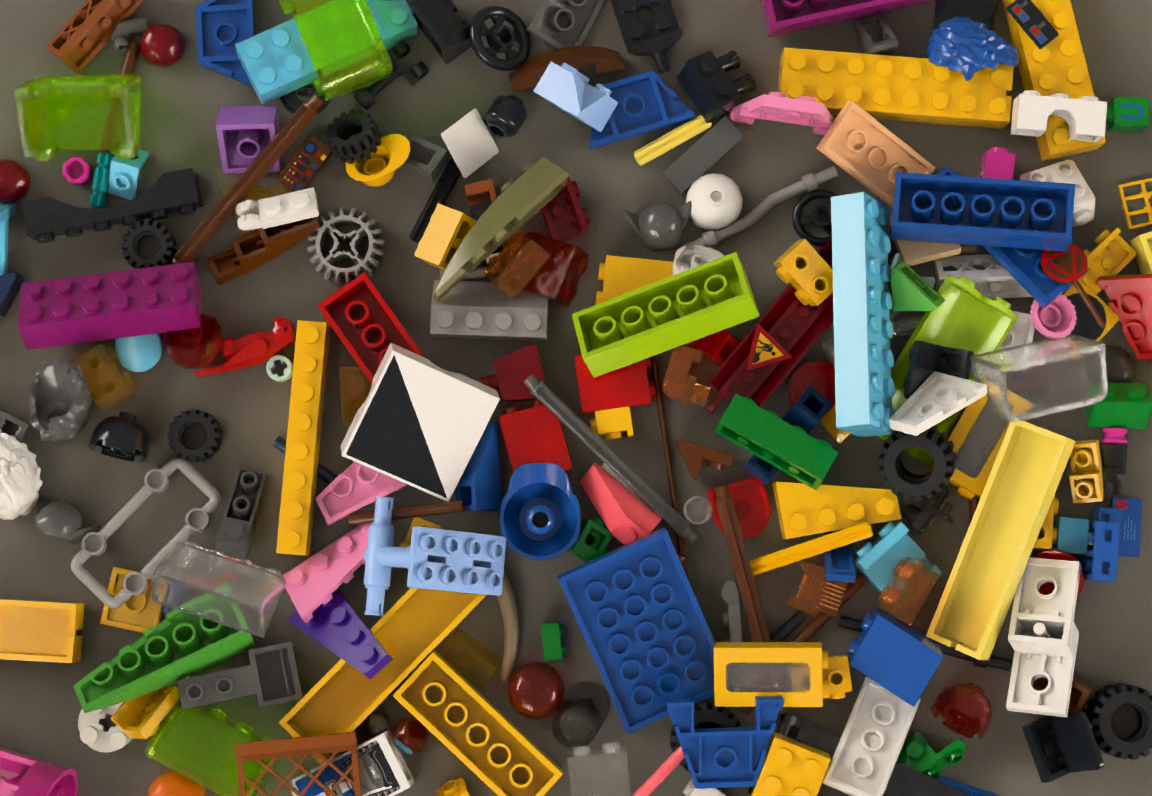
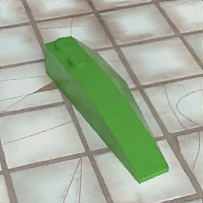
(166, 653)

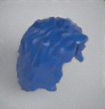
(968, 47)

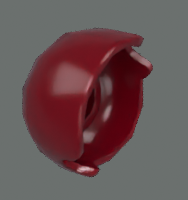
(162, 45)
(13, 181)

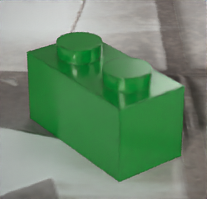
(552, 641)

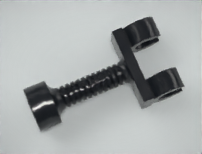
(366, 96)

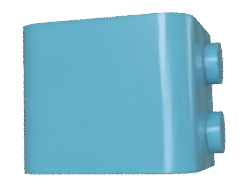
(878, 559)

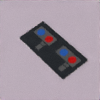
(1032, 22)

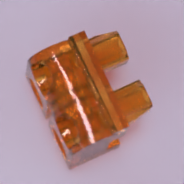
(678, 384)

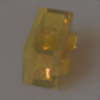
(105, 378)

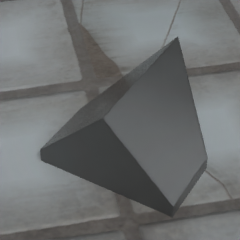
(427, 156)

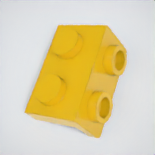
(1107, 258)
(143, 714)

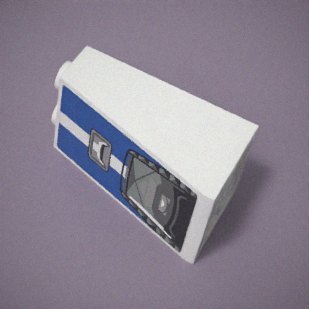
(380, 767)

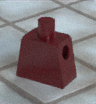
(512, 371)

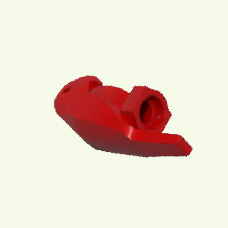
(253, 348)

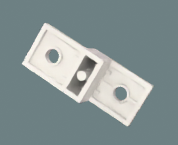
(1044, 637)

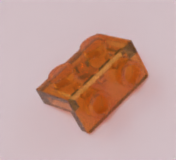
(516, 263)

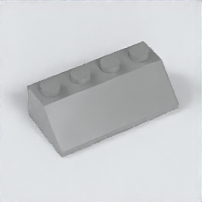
(488, 313)

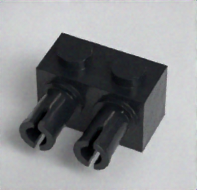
(709, 85)

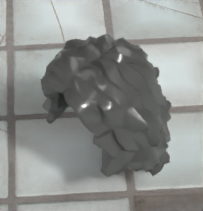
(59, 401)

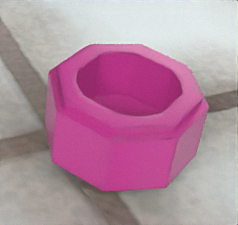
(77, 171)

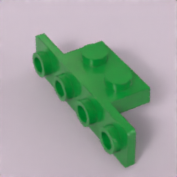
(921, 757)

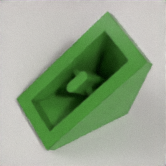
(911, 291)

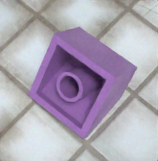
(244, 134)

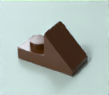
(694, 454)

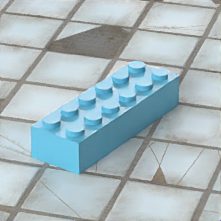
(280, 62)

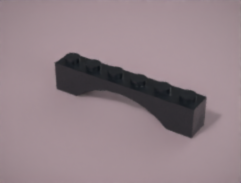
(171, 193)

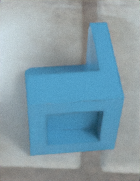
(1071, 535)

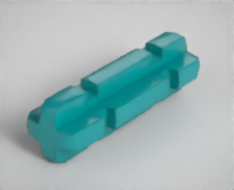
(101, 181)

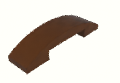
(577, 56)

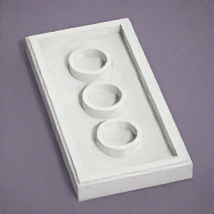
(870, 742)

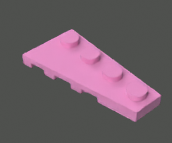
(325, 571)

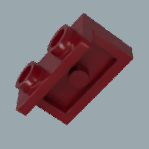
(564, 215)

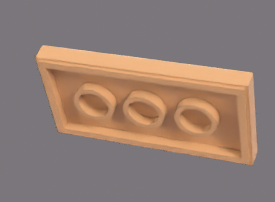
(870, 151)

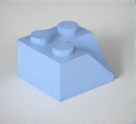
(571, 93)

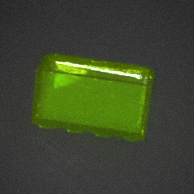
(202, 749)

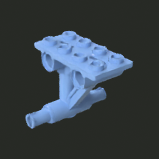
(434, 559)

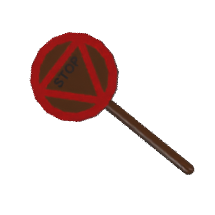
(1069, 268)

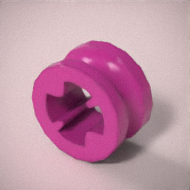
(1114, 435)

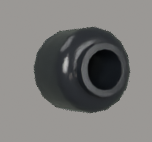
(505, 116)

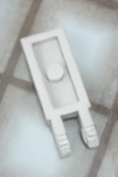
(277, 210)

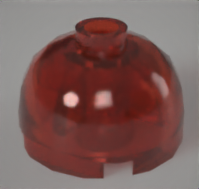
(195, 346)
(535, 690)
(964, 709)

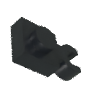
(1113, 463)

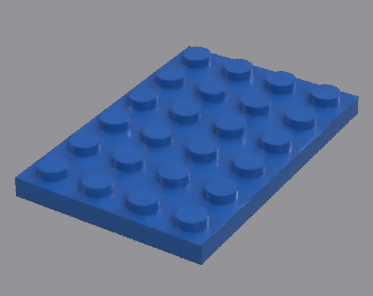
(643, 628)

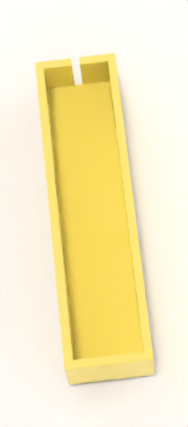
(1000, 539)

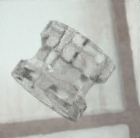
(697, 510)

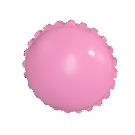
(1055, 319)

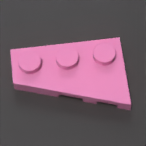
(354, 491)

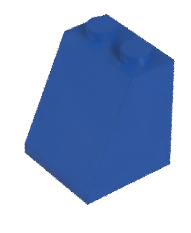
(895, 655)

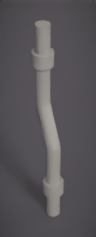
(808, 183)

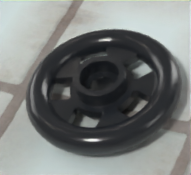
(507, 36)

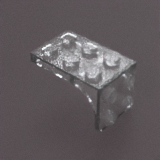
(599, 771)

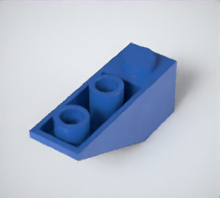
(481, 481)

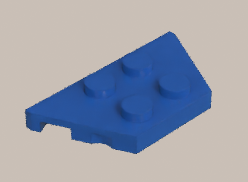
(220, 27)
(642, 107)

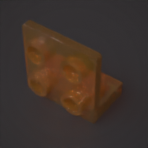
(907, 590)

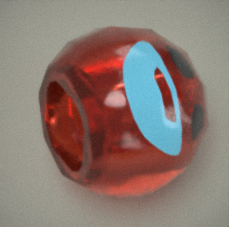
(410, 735)

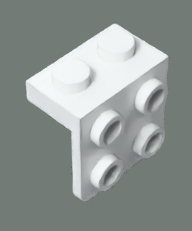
(1067, 172)

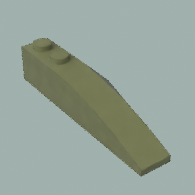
(503, 218)

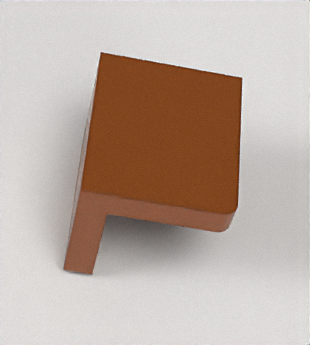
(480, 192)

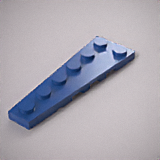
(1024, 267)

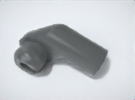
(124, 30)

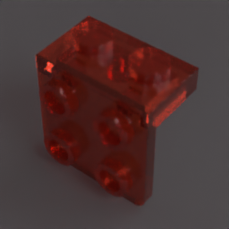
(560, 273)

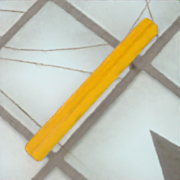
(811, 548)

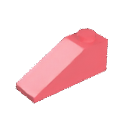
(617, 506)

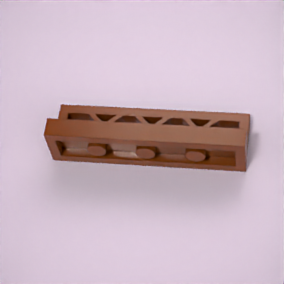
(92, 35)

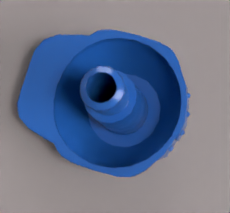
(540, 512)

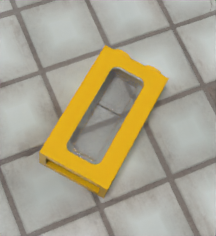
(976, 441)
(770, 670)

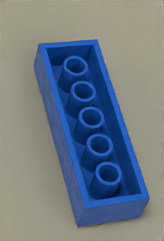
(983, 211)

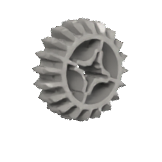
(355, 237)

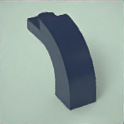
(804, 413)

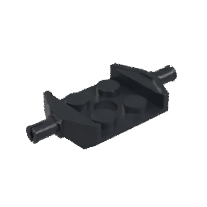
(648, 37)

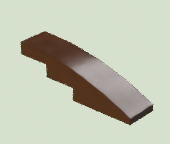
(259, 248)

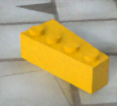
(830, 507)

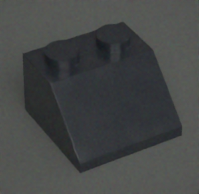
(442, 27)

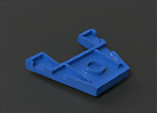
(725, 755)

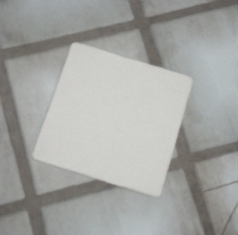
(469, 143)

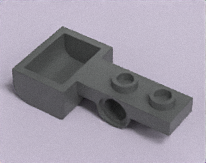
(269, 676)

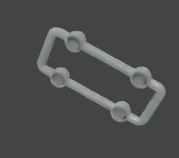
(96, 542)

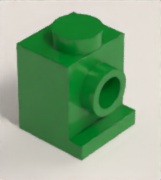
(600, 540)

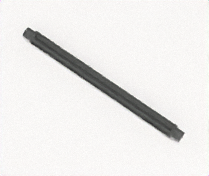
(614, 461)

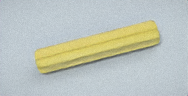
(671, 140)

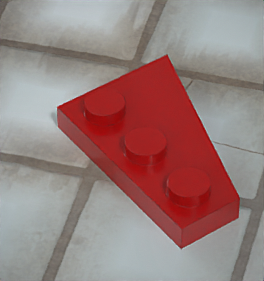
(1132, 301)

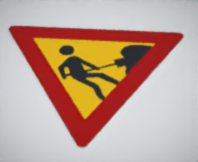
(765, 350)

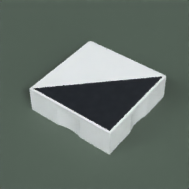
(419, 422)

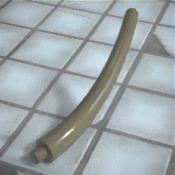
(511, 628)

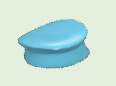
(139, 352)

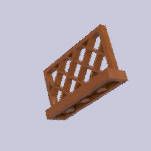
(298, 747)

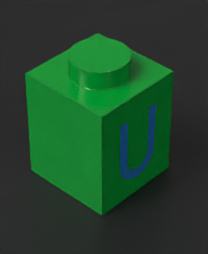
(1127, 114)

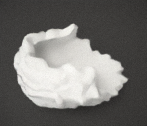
(18, 478)

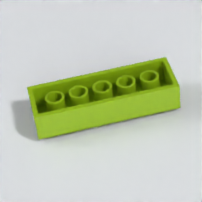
(665, 315)

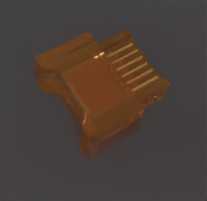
(816, 593)

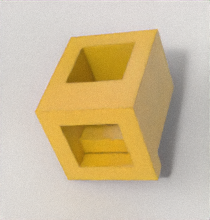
(612, 423)

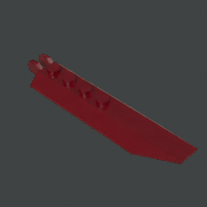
(793, 327)

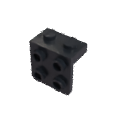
(928, 357)
(1063, 745)

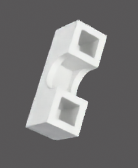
(1084, 115)

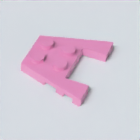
(786, 110)

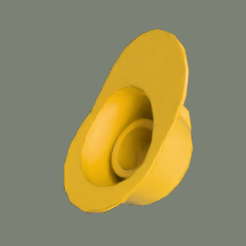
(381, 165)

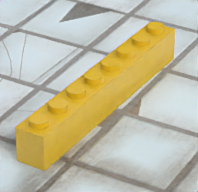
(303, 438)

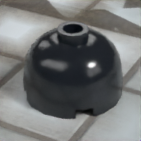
(121, 438)

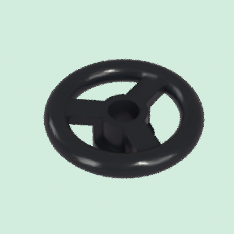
(823, 207)

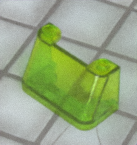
(340, 44)
(80, 114)

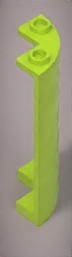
(962, 322)

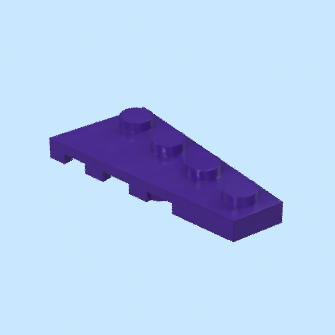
(345, 634)

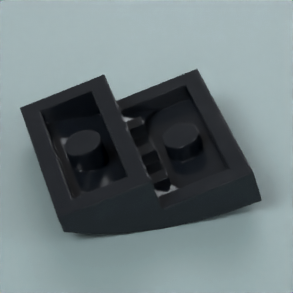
(977, 10)

